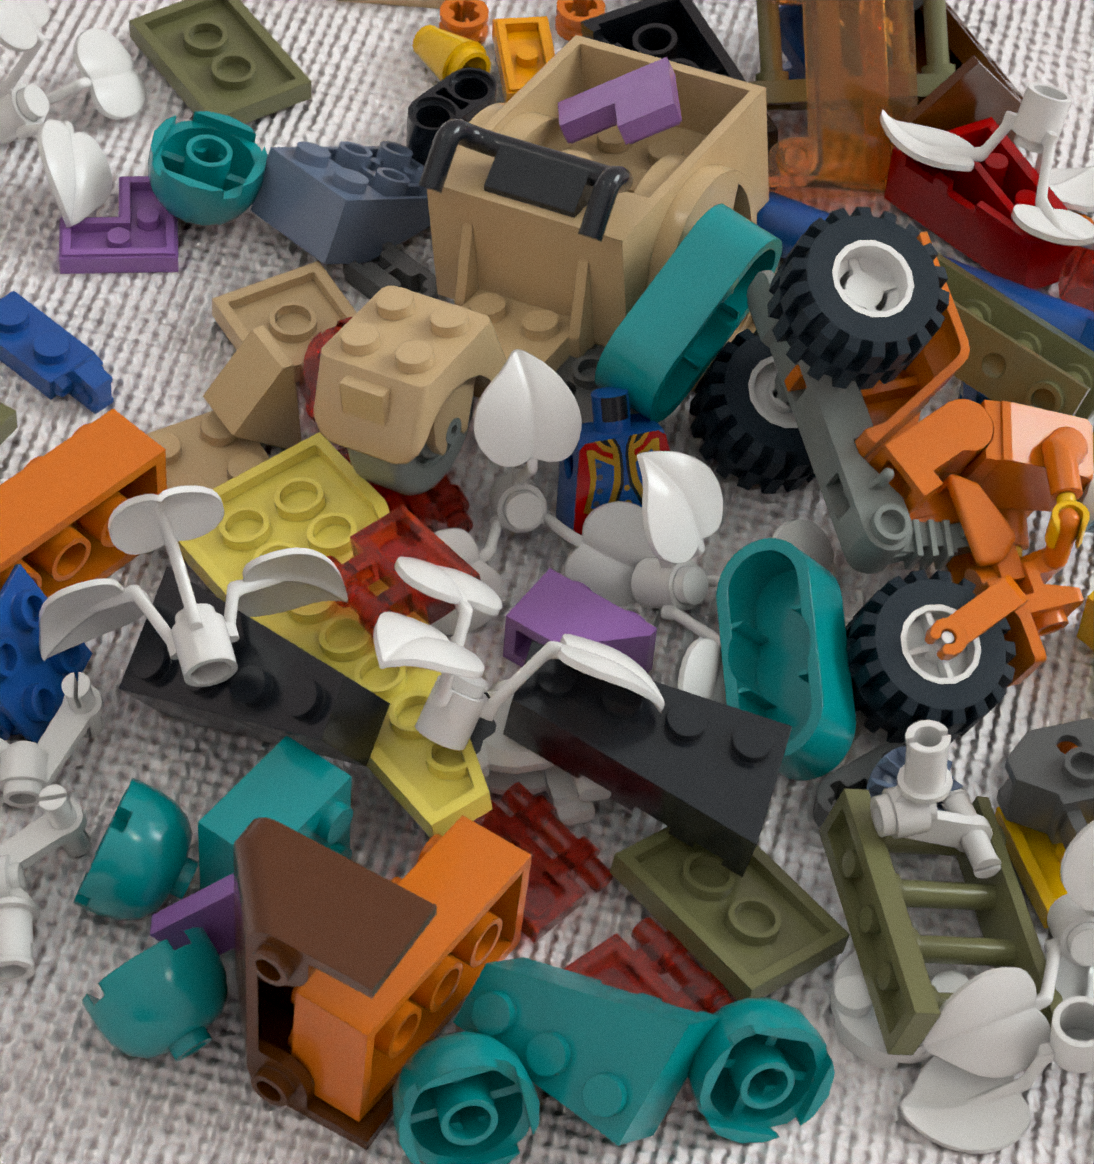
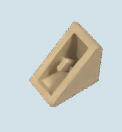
(258, 393)

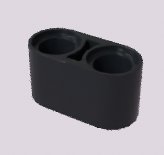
(454, 97)

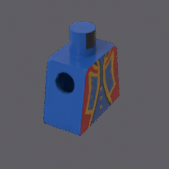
(605, 458)

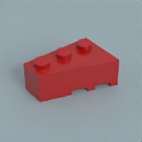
(976, 207)

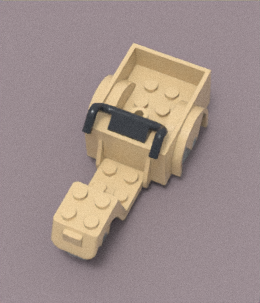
(536, 250)

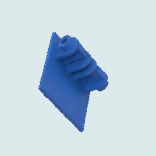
(28, 684)

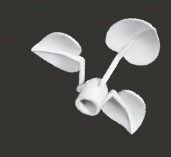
(1036, 130)
(71, 160)
(531, 418)
(678, 511)
(200, 635)
(458, 692)
(996, 1017)
(989, 1113)

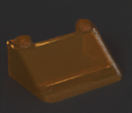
(855, 66)

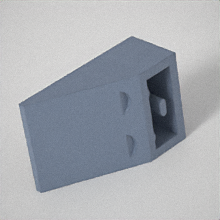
(343, 198)

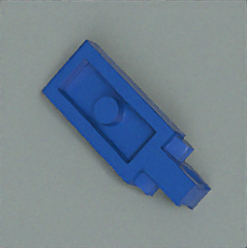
(50, 355)

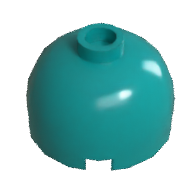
(206, 168)
(139, 857)
(162, 999)
(760, 1070)
(463, 1101)

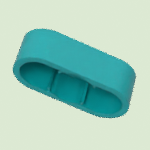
(687, 312)
(788, 652)

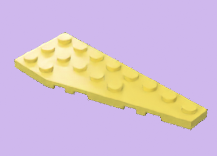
(316, 503)

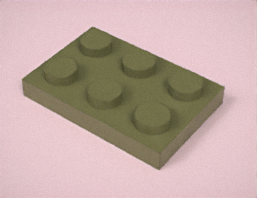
(220, 59)
(743, 930)

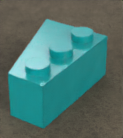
(589, 1044)

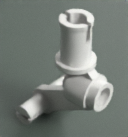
(32, 766)
(911, 805)
(60, 825)

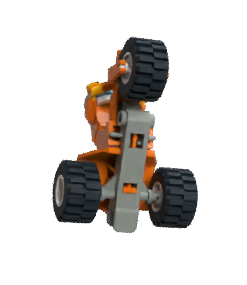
(834, 392)

